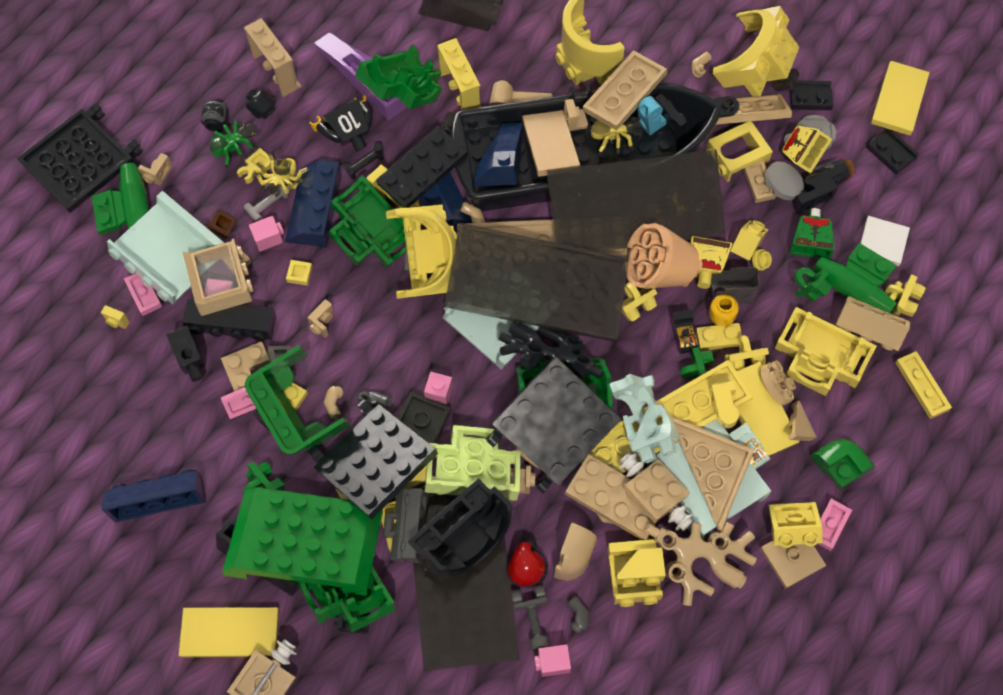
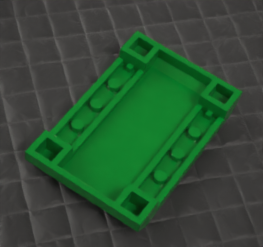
(303, 540)

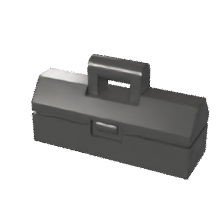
(411, 518)

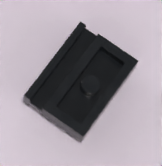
(812, 96)
(892, 151)

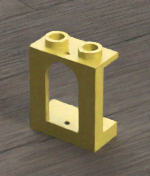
(754, 140)

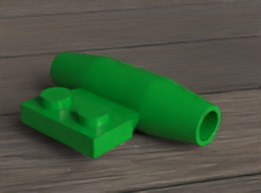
(124, 206)
(860, 277)

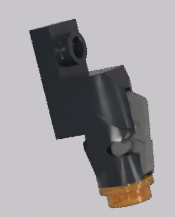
(823, 183)

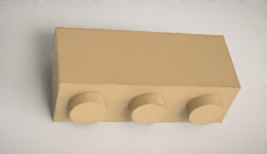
(873, 324)

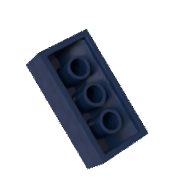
(448, 195)
(311, 208)
(154, 496)

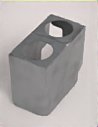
(739, 278)

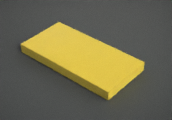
(900, 98)
(764, 414)
(228, 632)

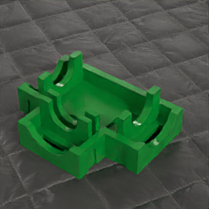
(401, 77)
(366, 225)
(349, 605)

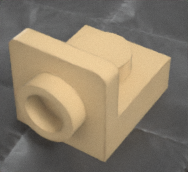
(574, 116)
(159, 170)
(321, 316)
(526, 479)

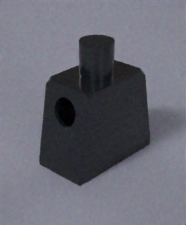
(185, 347)

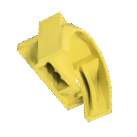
(767, 58)
(426, 249)

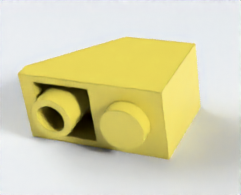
(749, 239)
(643, 567)

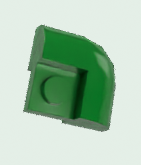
(843, 462)

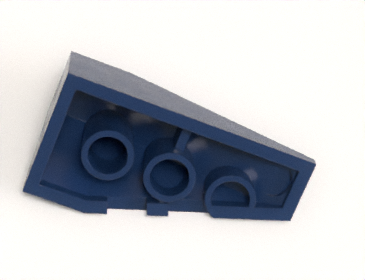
(501, 158)

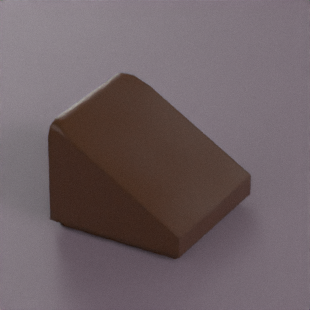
(221, 223)

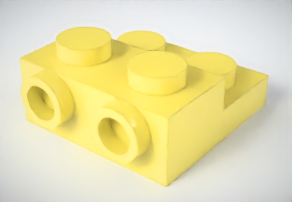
(795, 524)

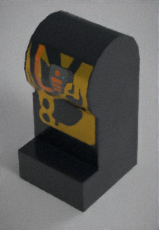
(684, 331)

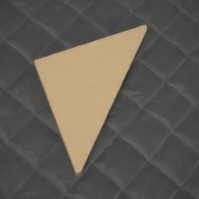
(716, 466)

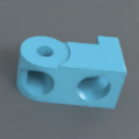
(650, 115)

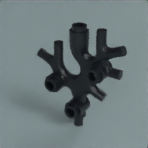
(528, 342)

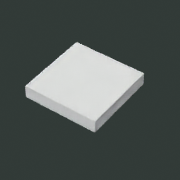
(885, 238)

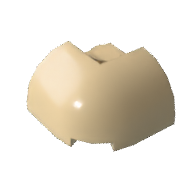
(575, 553)

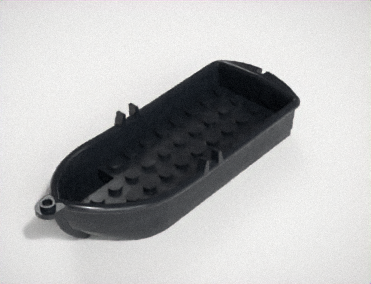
(477, 127)

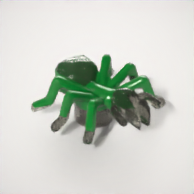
(229, 143)

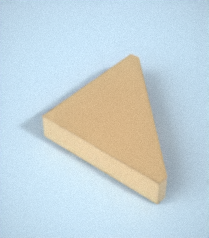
(800, 424)

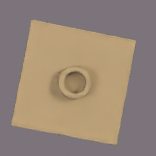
(792, 563)

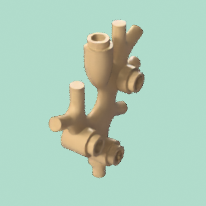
(694, 547)

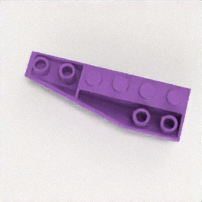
(347, 60)

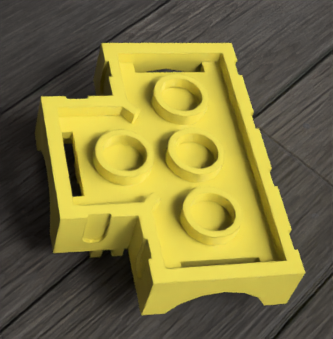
(823, 352)

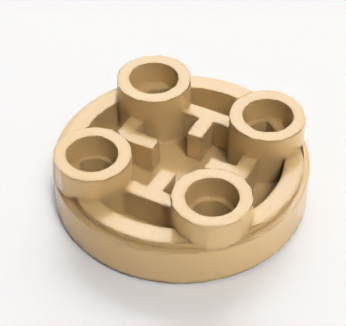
(777, 383)

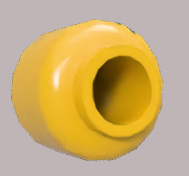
(723, 310)

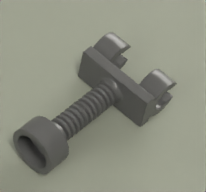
(538, 640)

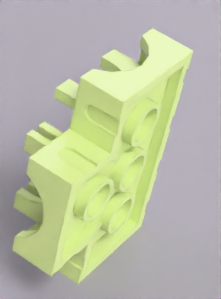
(472, 459)

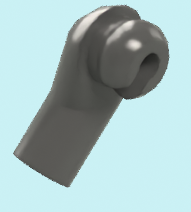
(375, 398)
(582, 615)

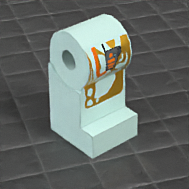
(746, 437)

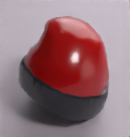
(527, 565)

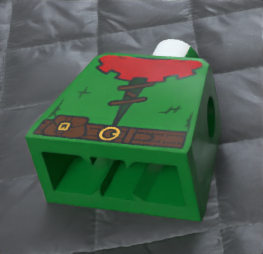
(813, 236)

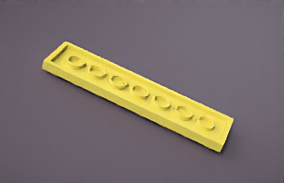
(688, 403)

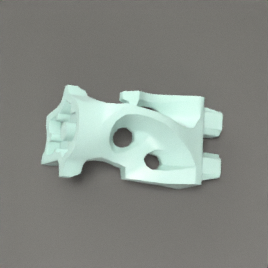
(650, 435)

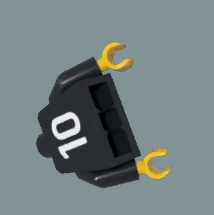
(346, 124)

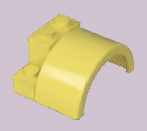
(579, 55)

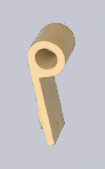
(503, 93)

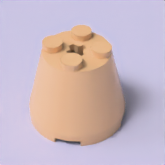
(661, 258)

